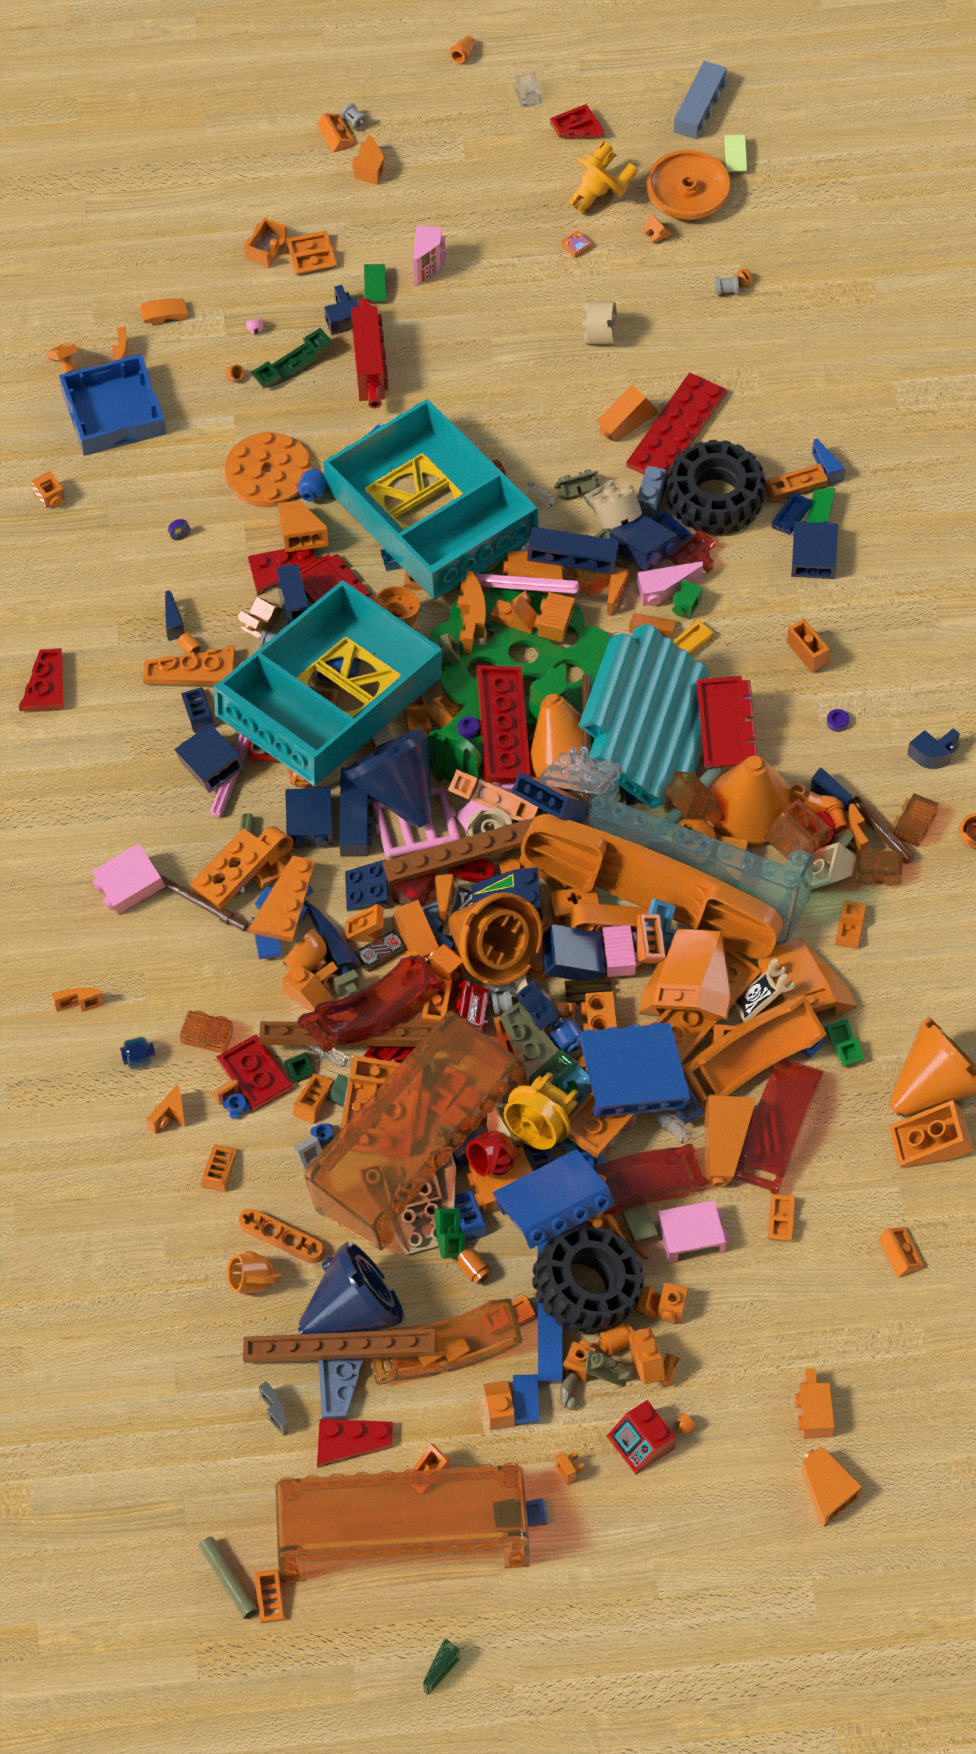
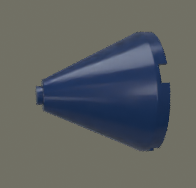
(398, 777)
(351, 1297)

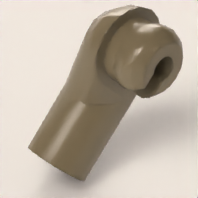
(566, 1388)

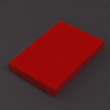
(256, 1072)

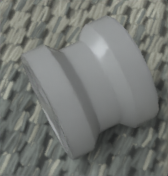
(501, 1002)

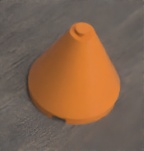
(555, 733)
(750, 799)
(497, 937)
(932, 1072)

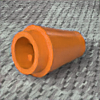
(461, 51)

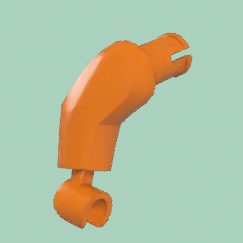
(829, 805)

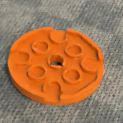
(253, 454)

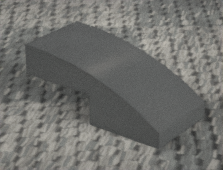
(275, 1411)

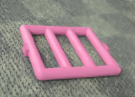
(411, 846)

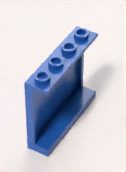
(634, 1069)
(554, 1198)

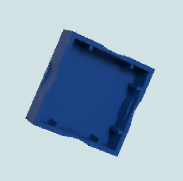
(112, 404)

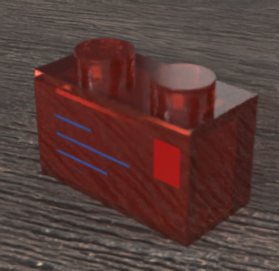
(414, 889)

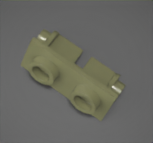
(568, 484)
(607, 1368)

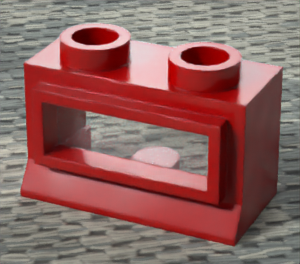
(473, 1003)

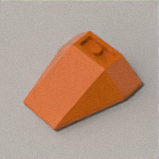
(690, 976)
(810, 976)

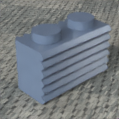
(652, 490)

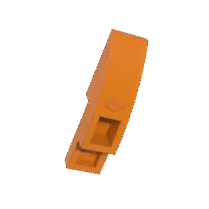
(472, 611)

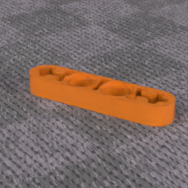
(283, 1232)

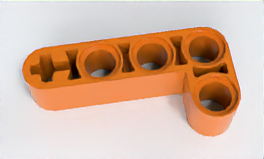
(596, 916)

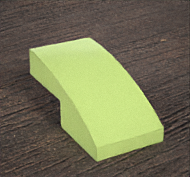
(735, 154)

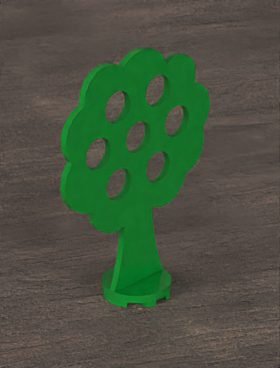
(446, 747)

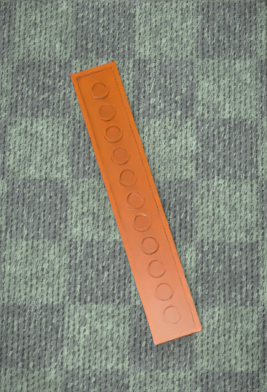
(688, 1030)

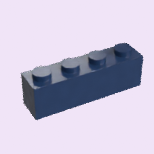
(573, 550)
(550, 798)
(354, 819)

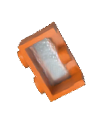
(265, 242)

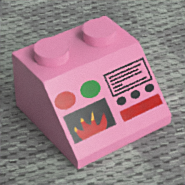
(428, 253)

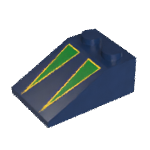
(519, 882)

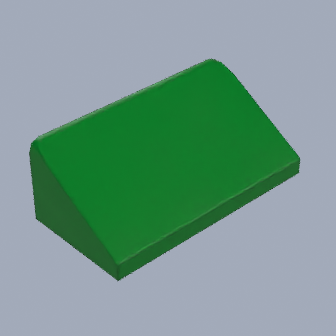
(822, 505)

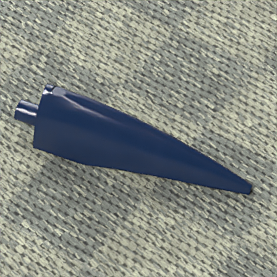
(337, 946)

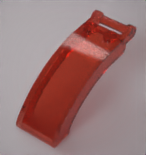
(375, 1007)
(778, 1123)
(651, 1177)

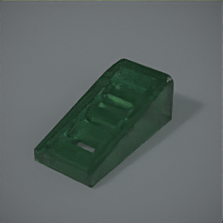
(547, 1067)
(444, 1661)

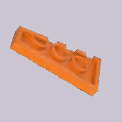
(191, 669)
(283, 907)

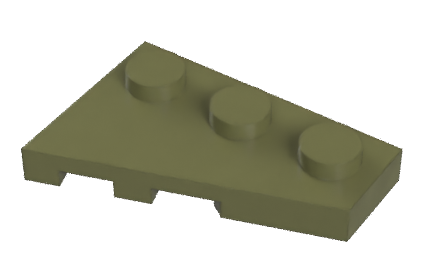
(527, 1040)

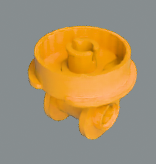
(540, 1113)

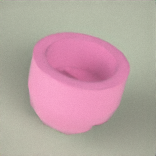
(254, 324)

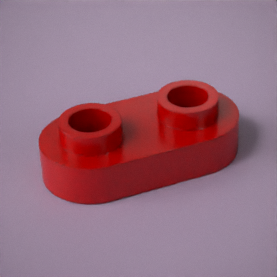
(472, 870)

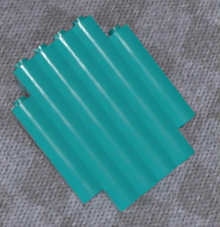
(646, 712)

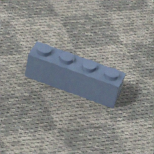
(700, 100)

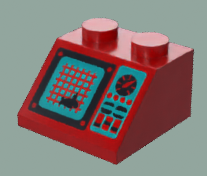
(642, 1437)

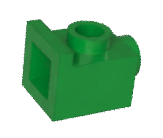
(687, 599)

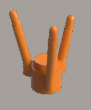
(609, 1222)

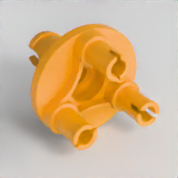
(598, 180)

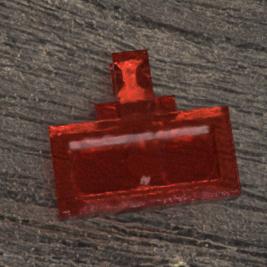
(695, 550)

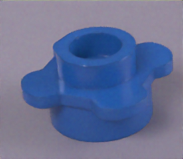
(236, 1099)
(323, 1129)

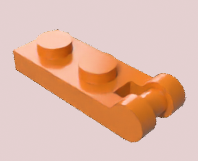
(796, 482)

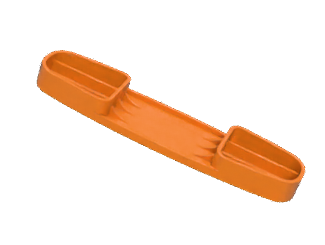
(638, 874)

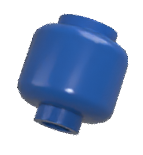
(312, 485)
(565, 1034)

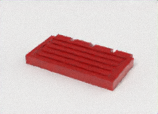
(325, 574)
(724, 721)

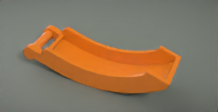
(754, 1048)

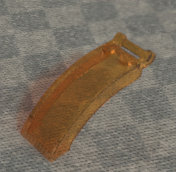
(486, 1330)

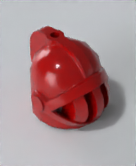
(491, 1154)

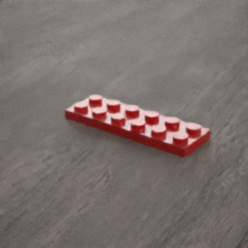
(677, 424)
(502, 723)

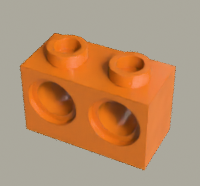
(599, 1018)

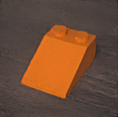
(932, 1136)

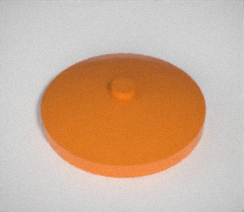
(688, 184)

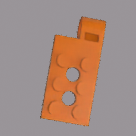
(252, 854)

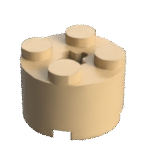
(600, 322)
(616, 506)
(488, 820)

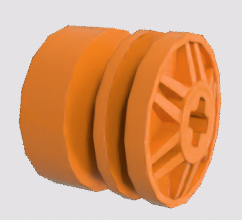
(400, 603)

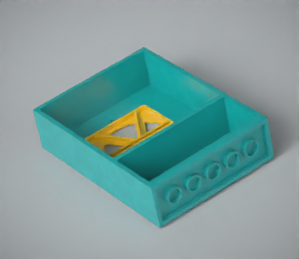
(460, 537)
(277, 710)

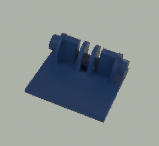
(366, 886)

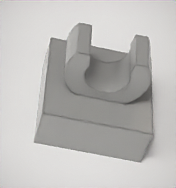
(308, 1151)

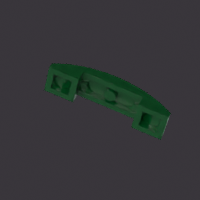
(294, 362)

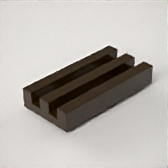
(585, 986)

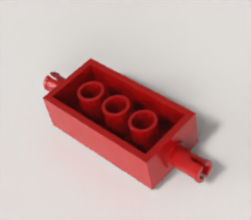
(369, 353)

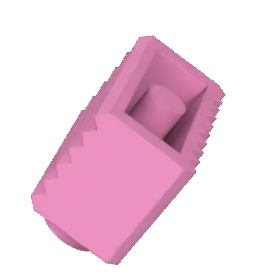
(619, 950)

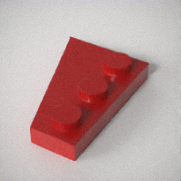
(264, 565)
(46, 682)
(351, 1438)

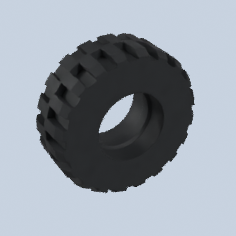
(716, 462)
(567, 1300)

